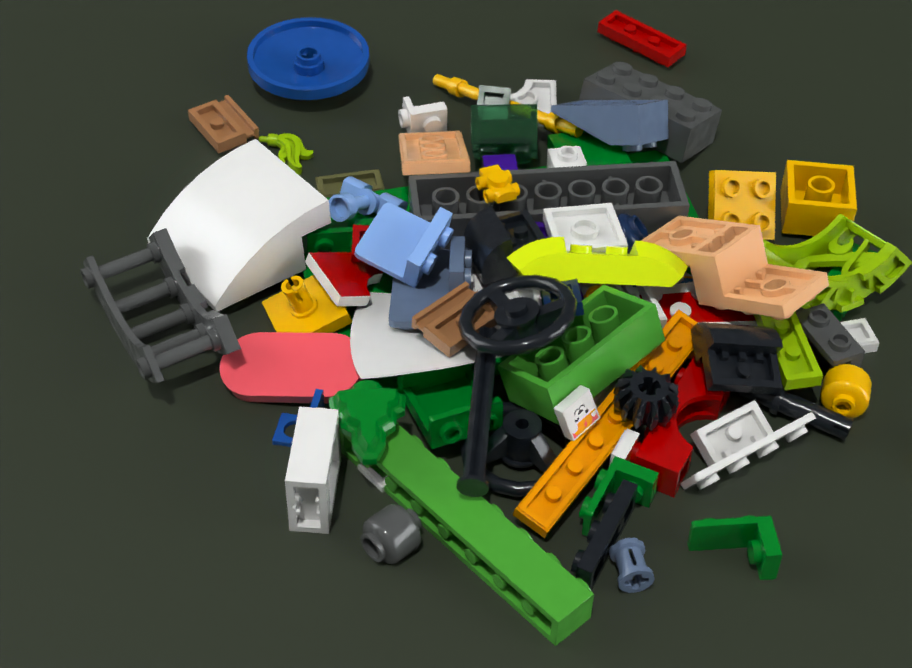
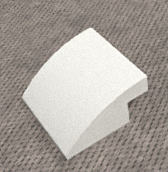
(243, 224)

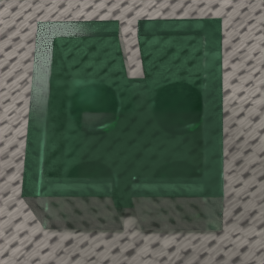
(505, 131)

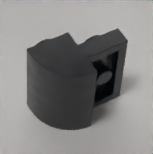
(495, 239)
(738, 357)

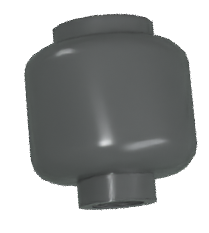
(391, 534)

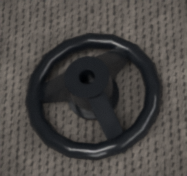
(522, 320)
(518, 445)

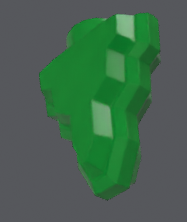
(368, 416)

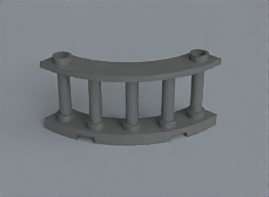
(210, 328)

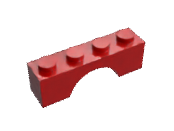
(665, 447)

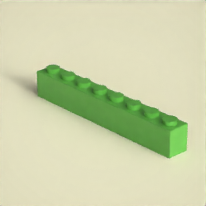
(482, 537)

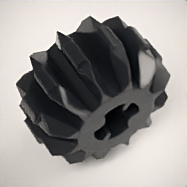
(645, 397)

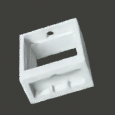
(313, 470)

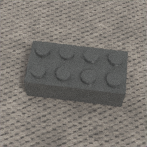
(690, 119)

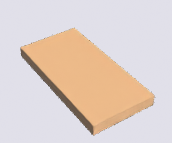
(433, 153)

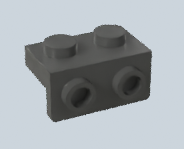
(830, 337)

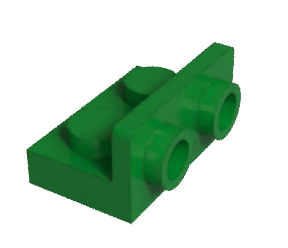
(334, 236)

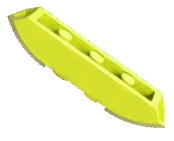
(644, 266)

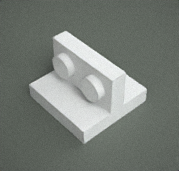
(585, 225)

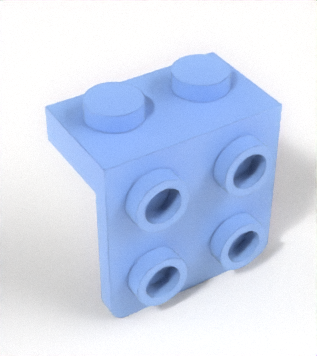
(404, 242)

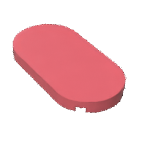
(289, 367)

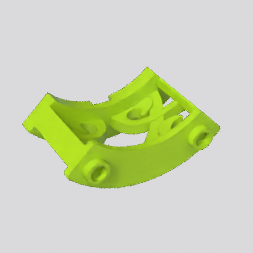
(833, 247)

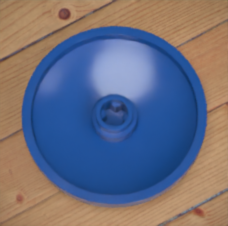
(308, 58)

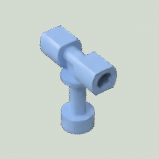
(359, 197)

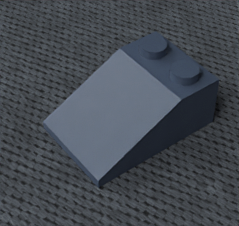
(619, 122)

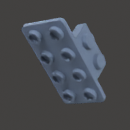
(449, 272)

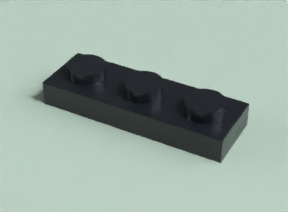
(604, 534)

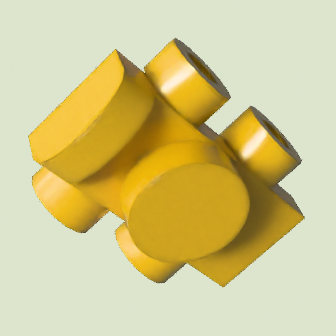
(497, 185)

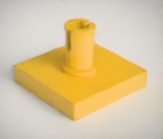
(305, 308)

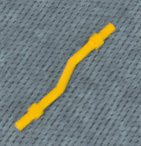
(460, 88)

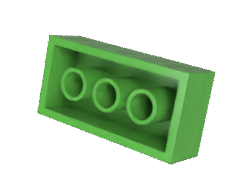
(591, 353)

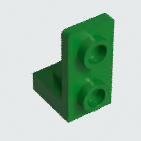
(610, 480)
(747, 532)

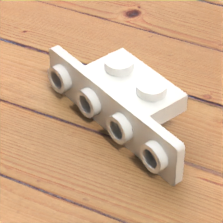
(736, 436)

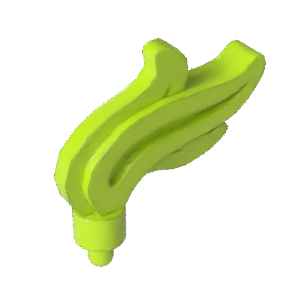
(291, 149)

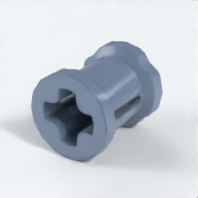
(631, 565)

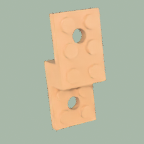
(733, 268)

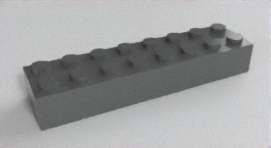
(640, 189)

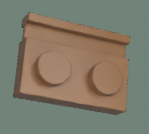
(223, 124)
(441, 320)

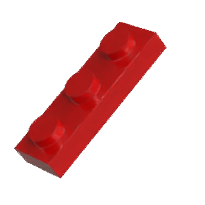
(642, 38)

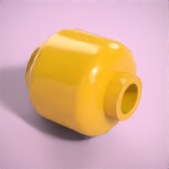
(846, 390)

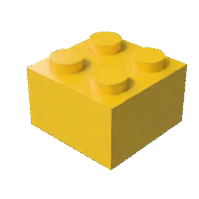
(815, 196)

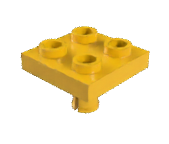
(743, 198)

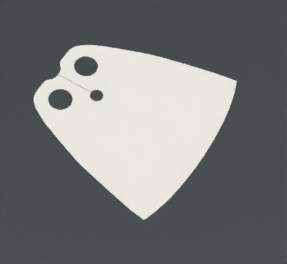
(390, 351)

